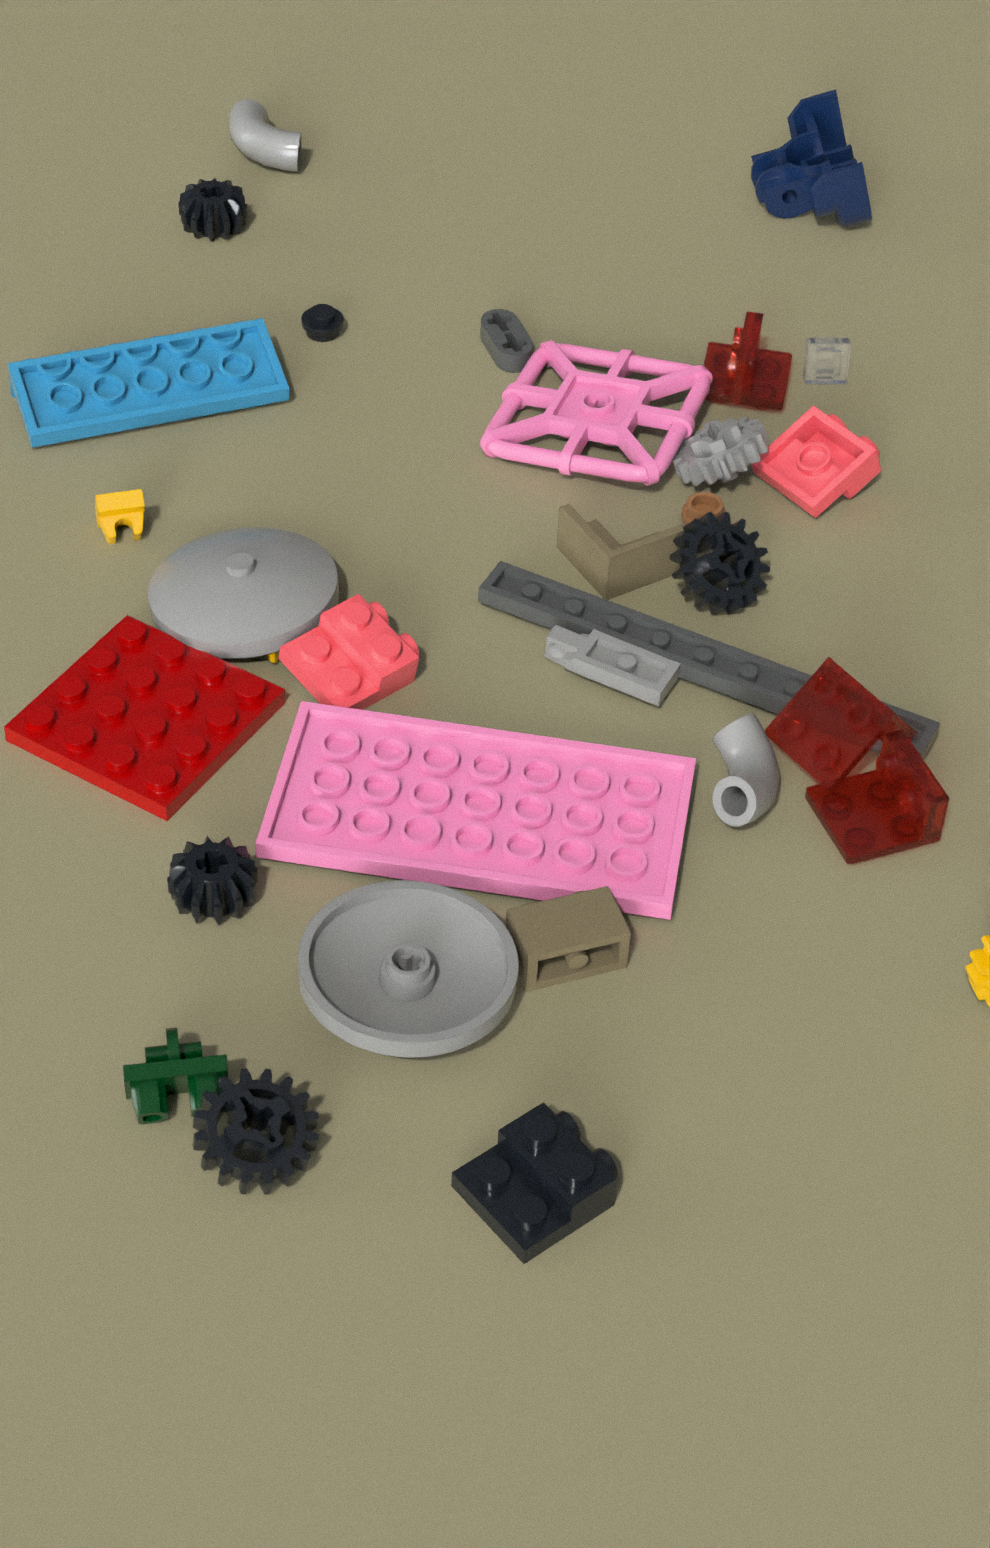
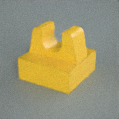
(120, 509)

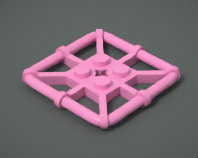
(575, 415)

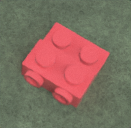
(818, 462)
(352, 656)

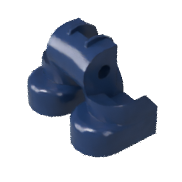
(813, 167)

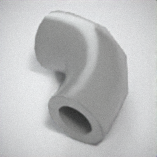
(262, 141)
(751, 771)

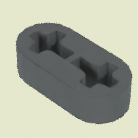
(505, 340)

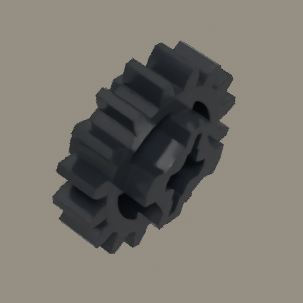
(719, 563)
(250, 1154)

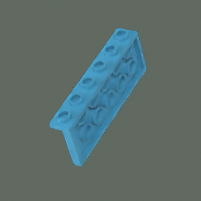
(147, 382)

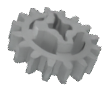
(721, 450)

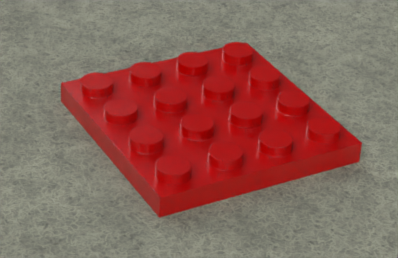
(145, 717)

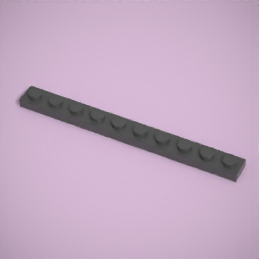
(701, 657)

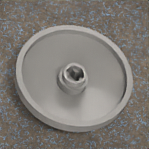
(243, 591)
(407, 968)

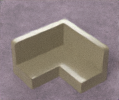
(611, 566)

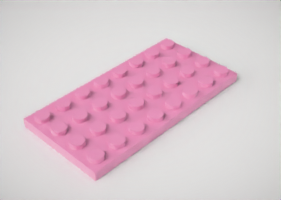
(478, 808)

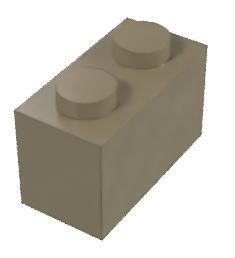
(568, 938)

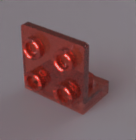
(832, 724)
(885, 807)

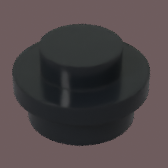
(322, 322)

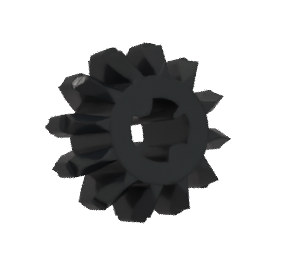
(213, 209)
(212, 879)

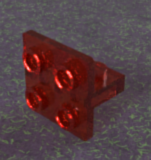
(745, 372)

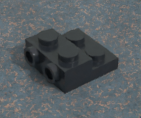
(538, 1182)

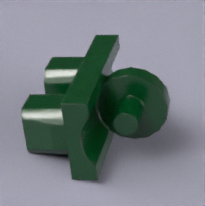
(170, 1071)

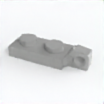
(613, 663)

